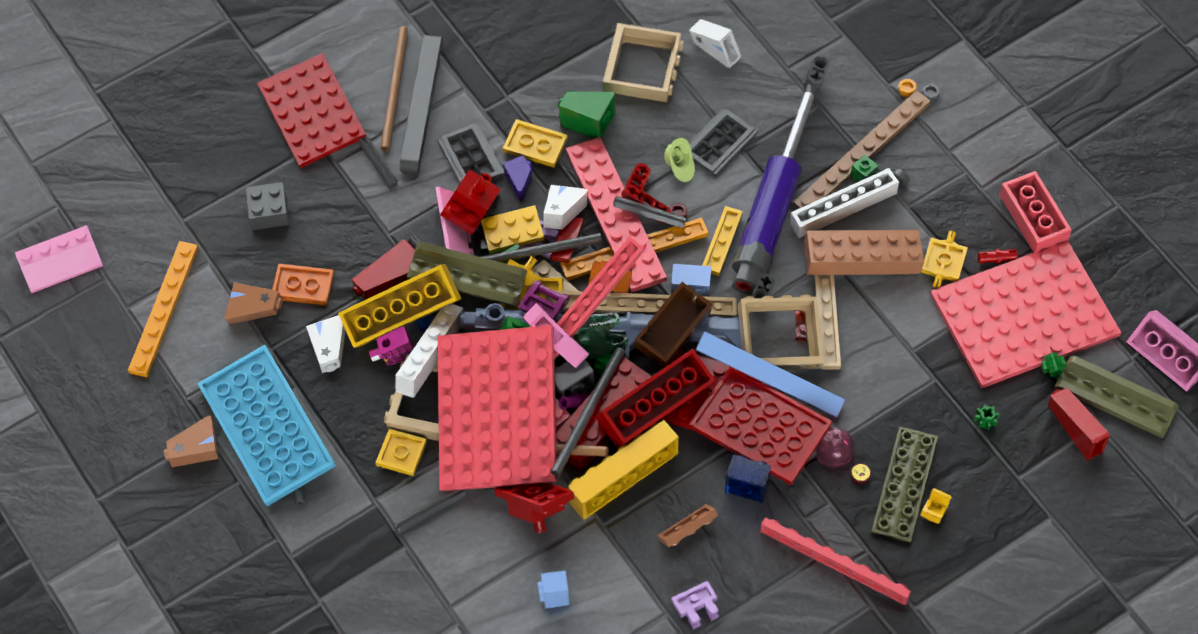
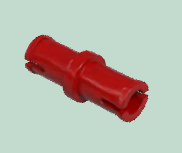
(997, 256)

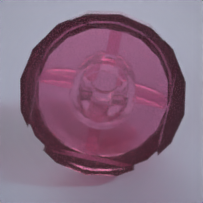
(835, 447)

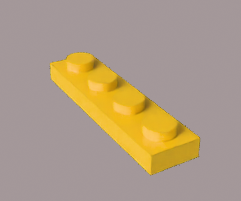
(722, 239)

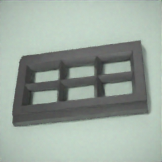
(482, 143)
(734, 149)

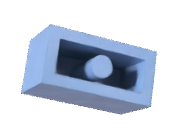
(692, 275)
(554, 589)

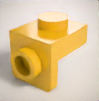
(936, 506)

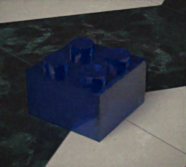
(747, 478)

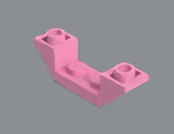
(563, 343)

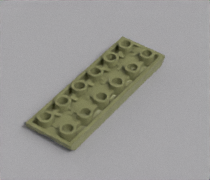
(472, 273)
(1117, 396)
(904, 484)

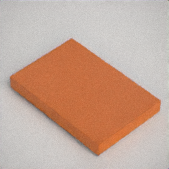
(303, 284)

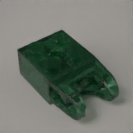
(595, 336)

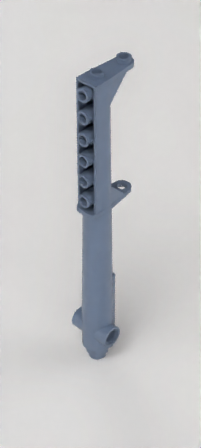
(631, 325)

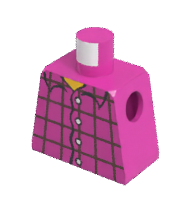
(393, 346)

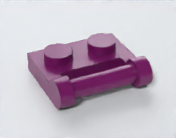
(552, 309)

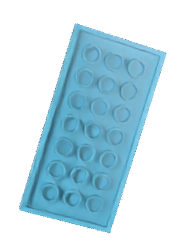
(266, 425)

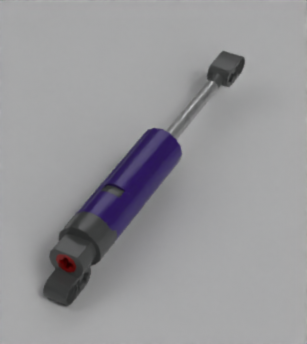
(773, 200)

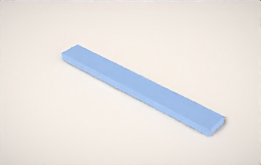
(770, 374)

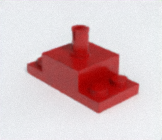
(470, 201)
(535, 502)

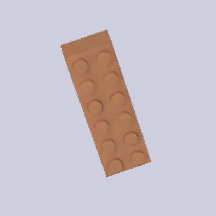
(863, 252)

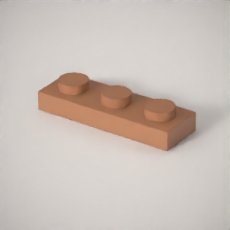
(687, 525)

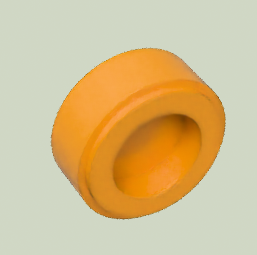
(907, 87)

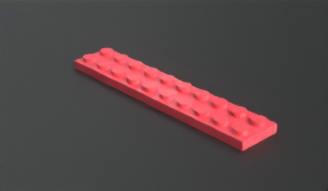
(603, 183)

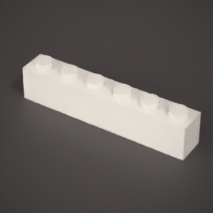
(844, 203)
(425, 354)

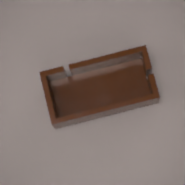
(672, 325)

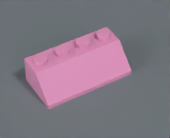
(454, 236)
(58, 259)
(1167, 348)

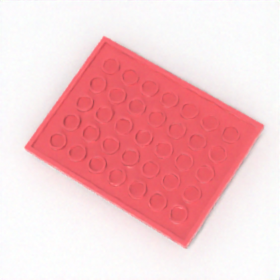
(1023, 312)
(496, 408)

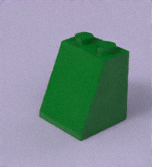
(587, 112)

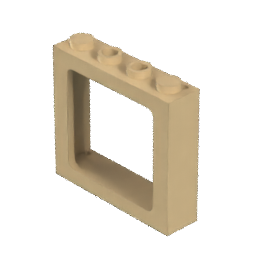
(647, 37)
(785, 303)
(409, 425)

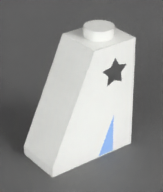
(716, 42)
(563, 205)
(328, 342)

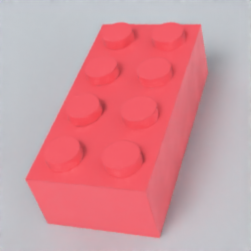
(1035, 211)

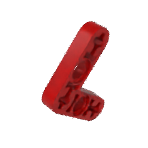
(633, 192)

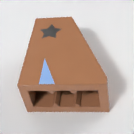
(251, 303)
(193, 444)

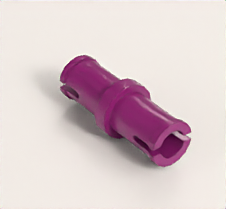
(572, 401)

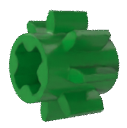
(602, 362)
(1053, 364)
(988, 412)

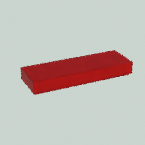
(570, 231)

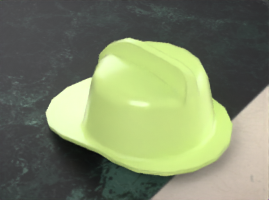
(680, 159)

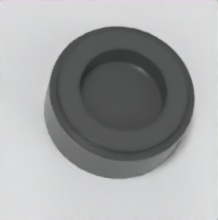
(931, 92)
(901, 176)

